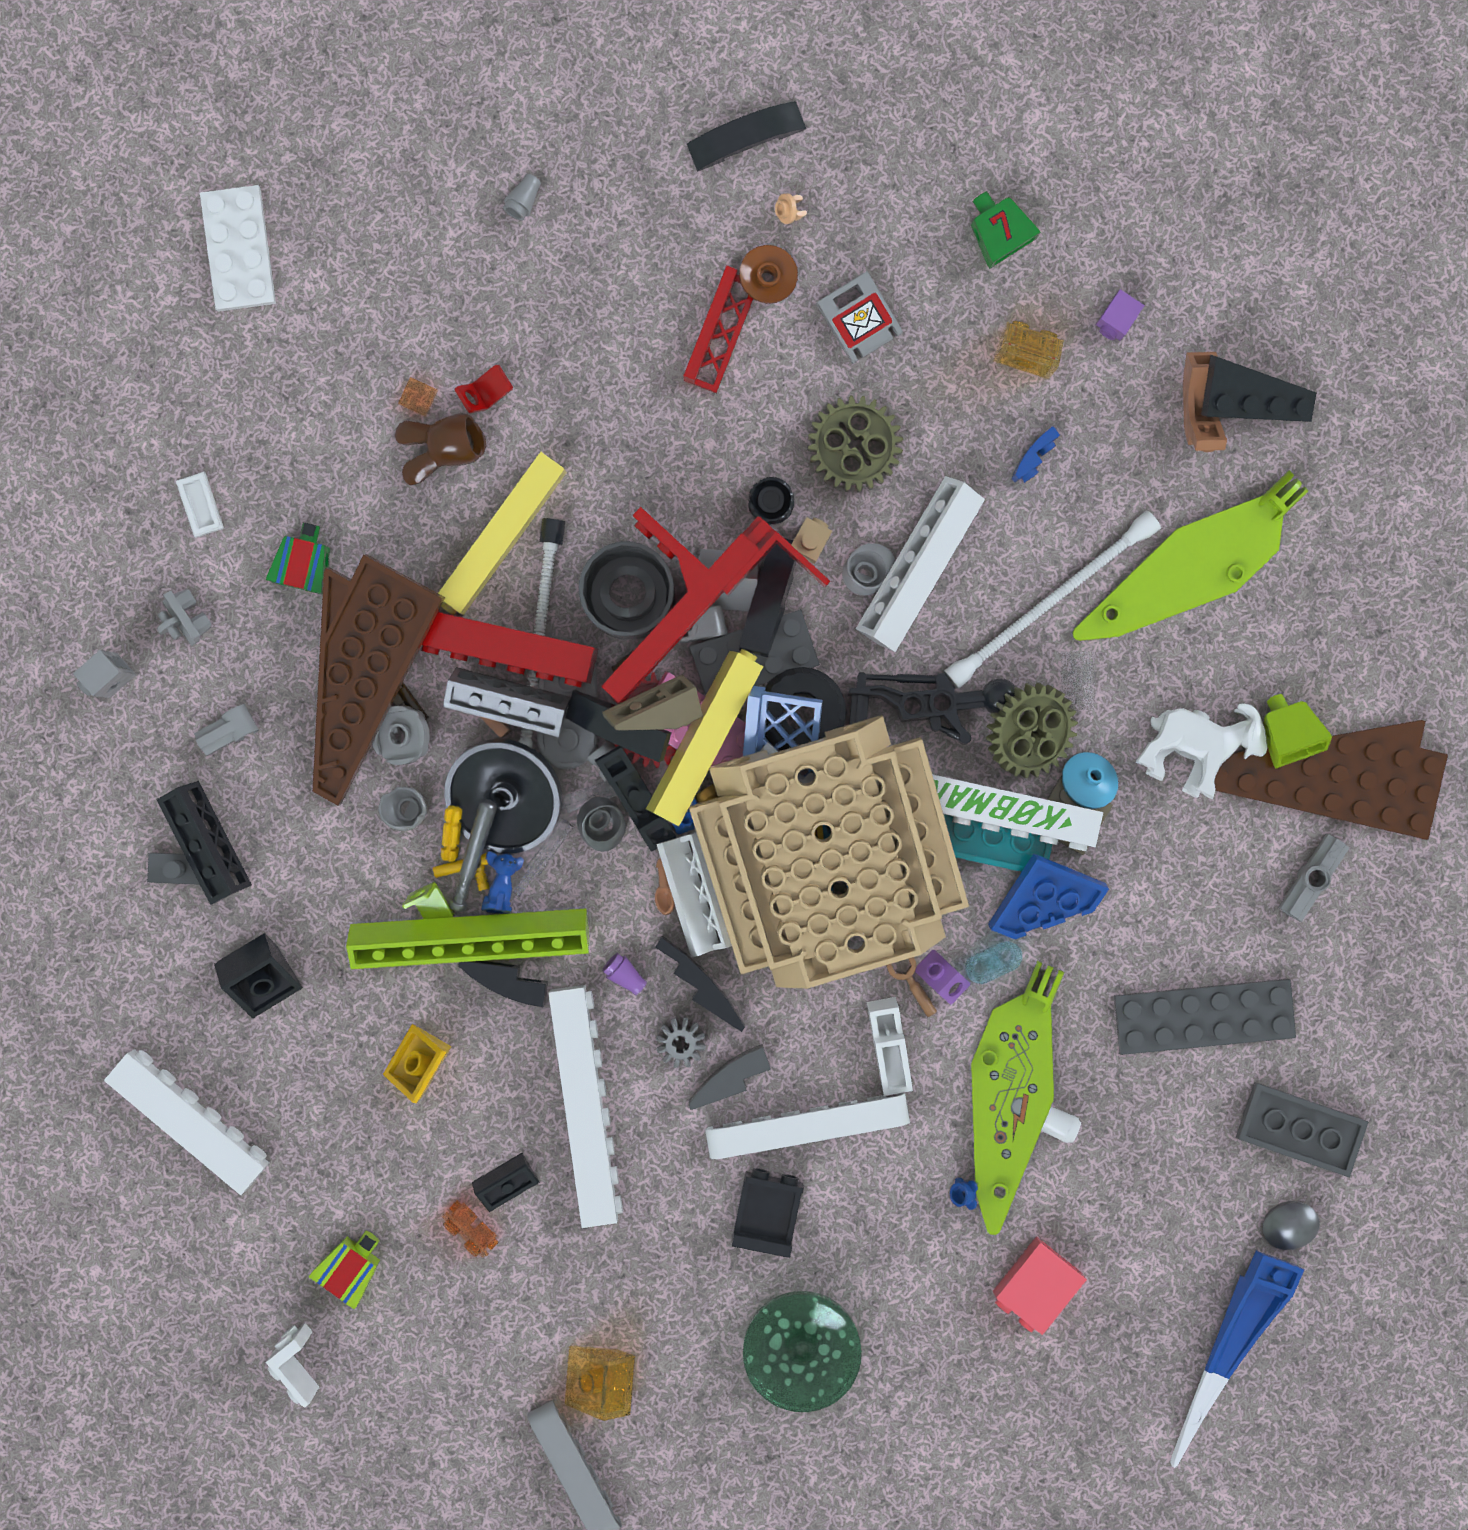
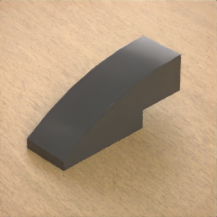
(730, 1077)

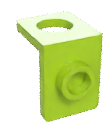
(429, 902)

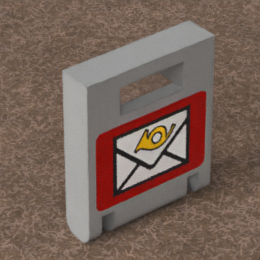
(862, 322)

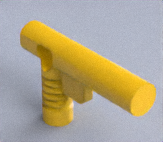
(455, 867)

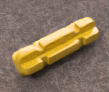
(451, 833)

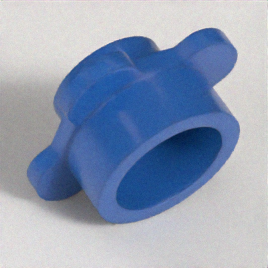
(964, 1193)

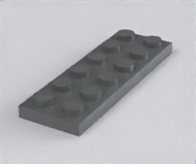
(1204, 1016)

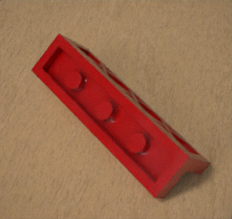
(709, 328)

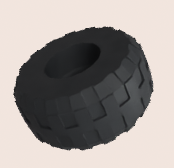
(816, 685)

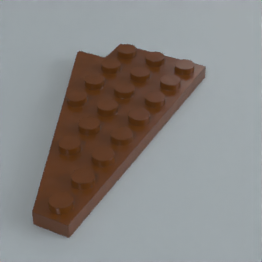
(1362, 778)

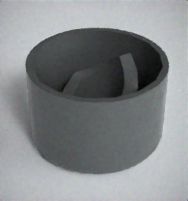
(620, 560)

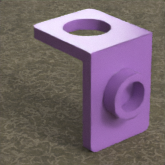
(941, 976)

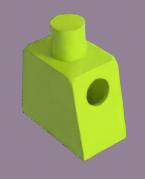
(1293, 731)

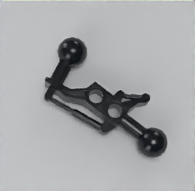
(987, 698)

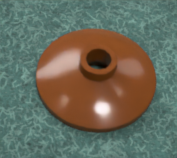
(775, 262)

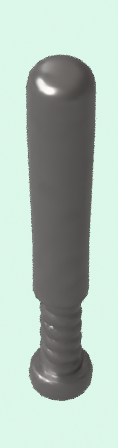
(477, 840)

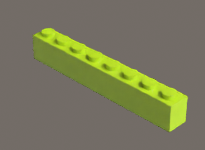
(468, 938)

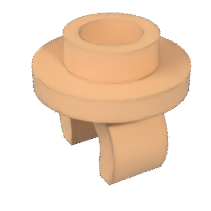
(786, 208)

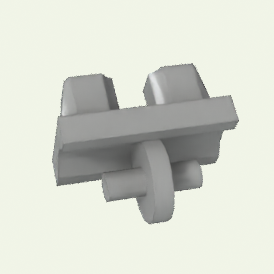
(176, 606)

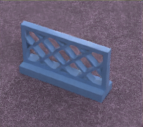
(758, 714)

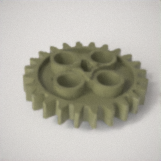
(877, 429)
(1031, 730)

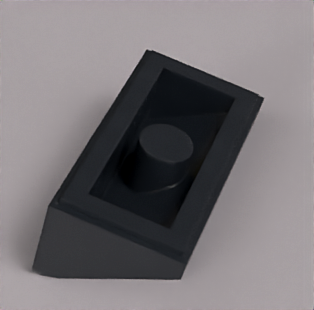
(505, 1182)

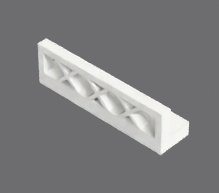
(692, 895)

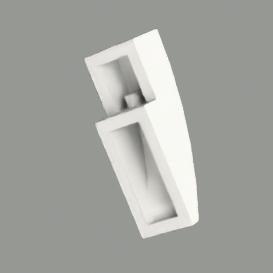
(889, 1046)

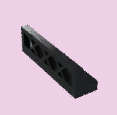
(201, 843)

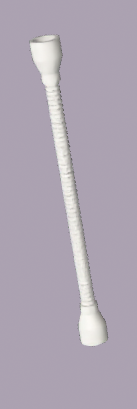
(1140, 529)

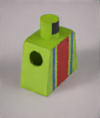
(348, 1269)

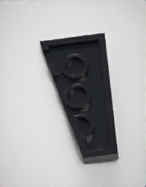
(1249, 394)

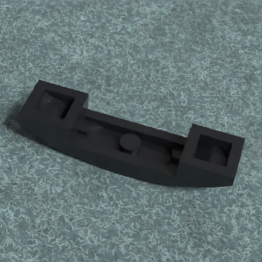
(745, 134)
(634, 796)

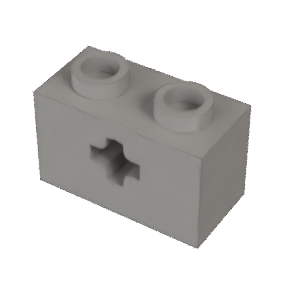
(103, 674)

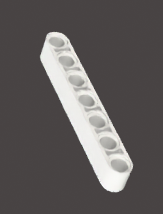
(807, 1127)

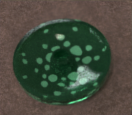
(802, 1351)

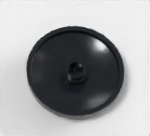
(519, 784)

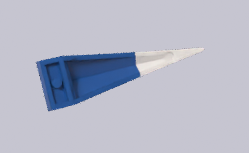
(1254, 1305)

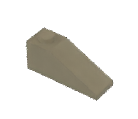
(662, 707)

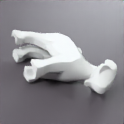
(1202, 741)

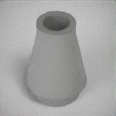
(521, 199)

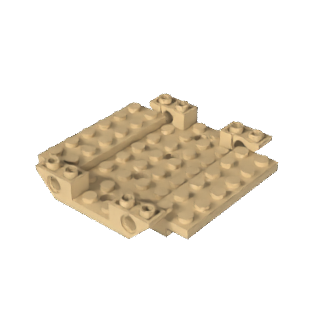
(882, 842)

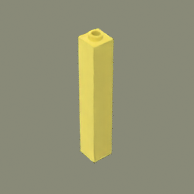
(501, 534)
(705, 736)

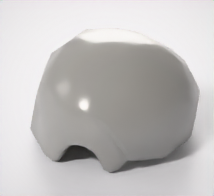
(391, 805)

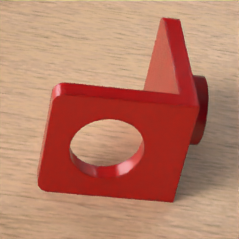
(485, 390)

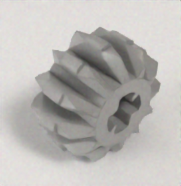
(690, 1038)

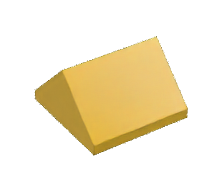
(416, 1062)

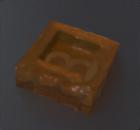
(417, 397)

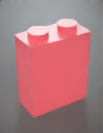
(1038, 1286)

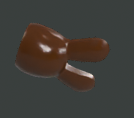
(445, 442)

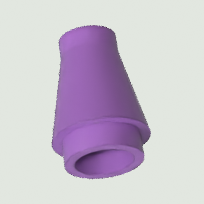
(623, 973)

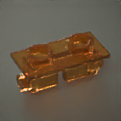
(476, 1238)

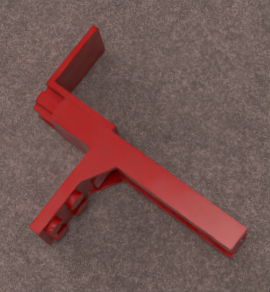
(703, 590)

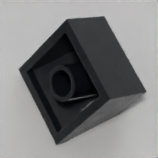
(257, 976)

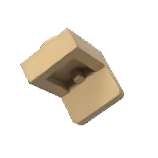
(812, 538)

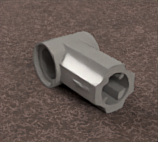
(230, 728)

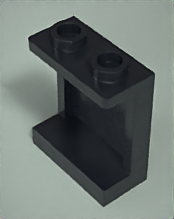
(767, 1213)

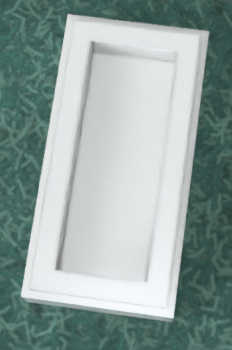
(199, 504)

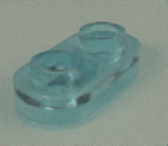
(993, 962)

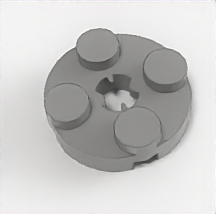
(416, 739)

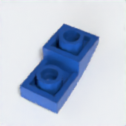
(1030, 461)

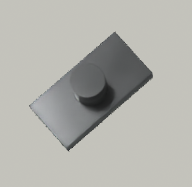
(170, 869)

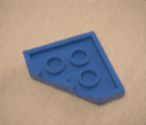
(1045, 897)

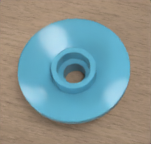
(1080, 785)

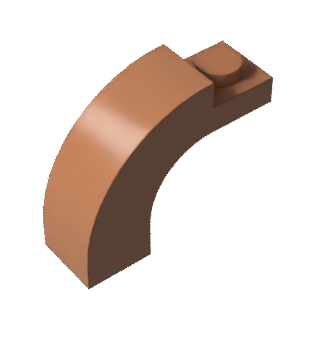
(1200, 431)

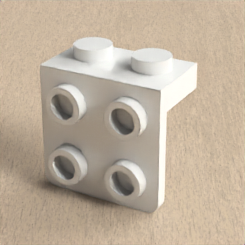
(287, 1368)

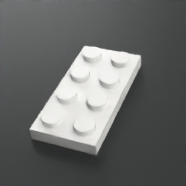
(237, 248)

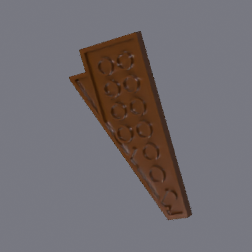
(366, 649)

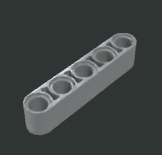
(572, 1469)

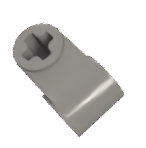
(708, 626)

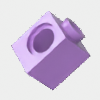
(1119, 316)

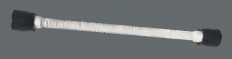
(551, 536)

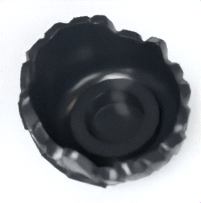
(771, 500)

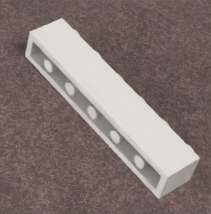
(920, 563)
(187, 1121)

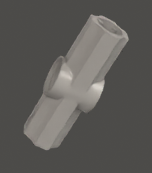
(1323, 860)

